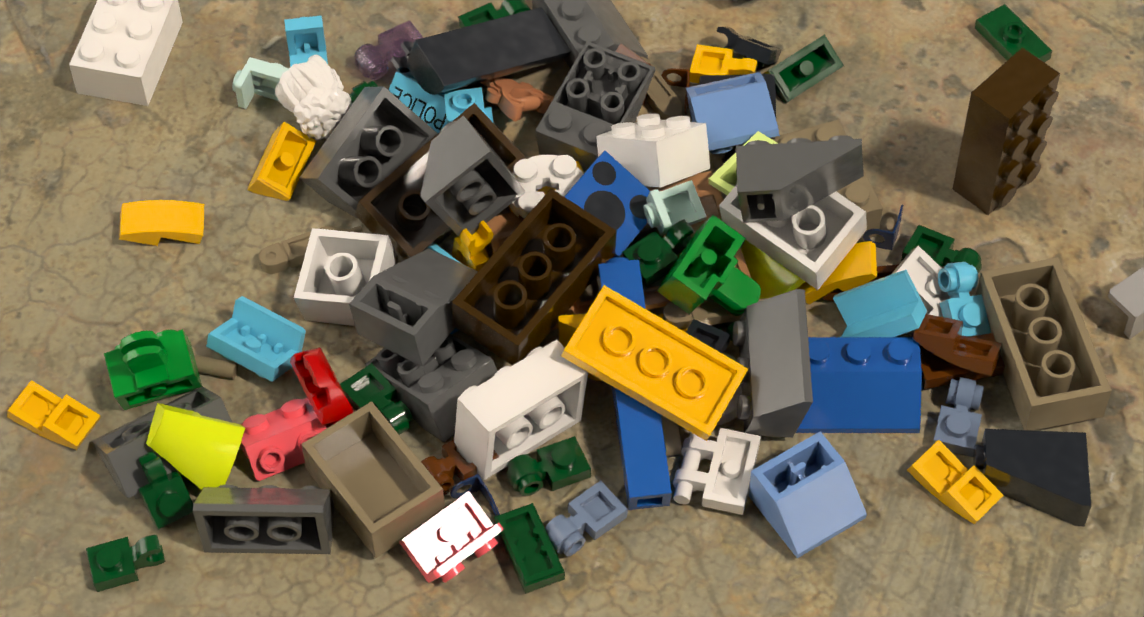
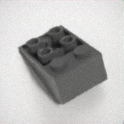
(595, 95)
(793, 175)
(411, 304)
(435, 387)

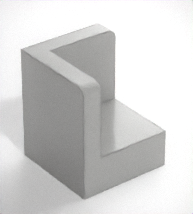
(1130, 299)

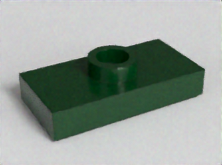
(1009, 34)
(529, 548)

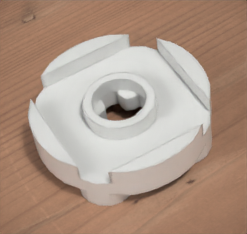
(542, 171)

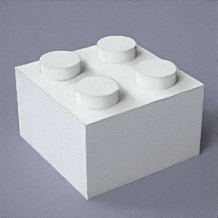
(658, 149)
(337, 270)

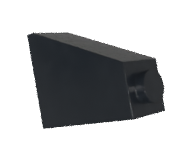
(1039, 470)

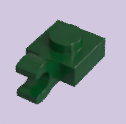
(659, 254)
(165, 494)
(118, 561)

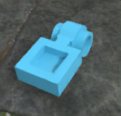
(958, 281)

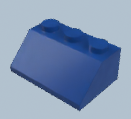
(864, 385)

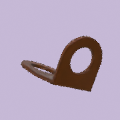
(684, 82)

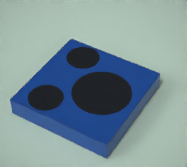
(613, 197)

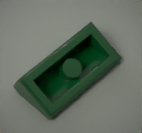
(805, 69)

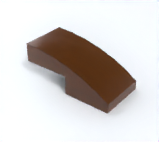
(945, 339)

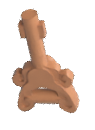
(516, 97)

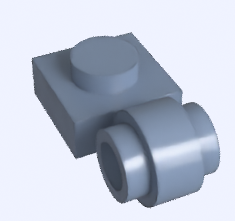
(958, 426)
(593, 512)

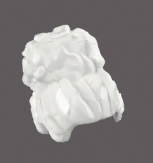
(314, 96)

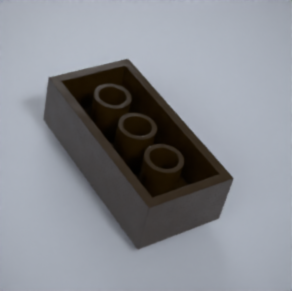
(1005, 131)
(397, 204)
(533, 278)

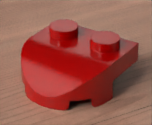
(321, 386)

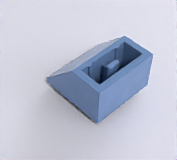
(733, 110)
(807, 494)

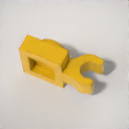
(718, 61)
(471, 248)

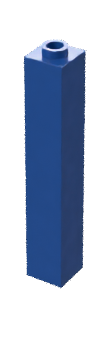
(637, 425)

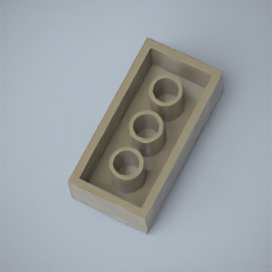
(1044, 345)

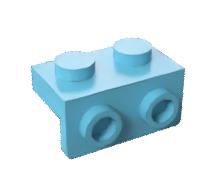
(258, 339)

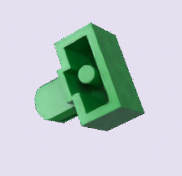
(709, 270)
(152, 367)

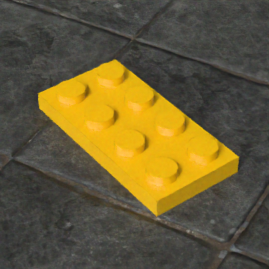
(654, 362)

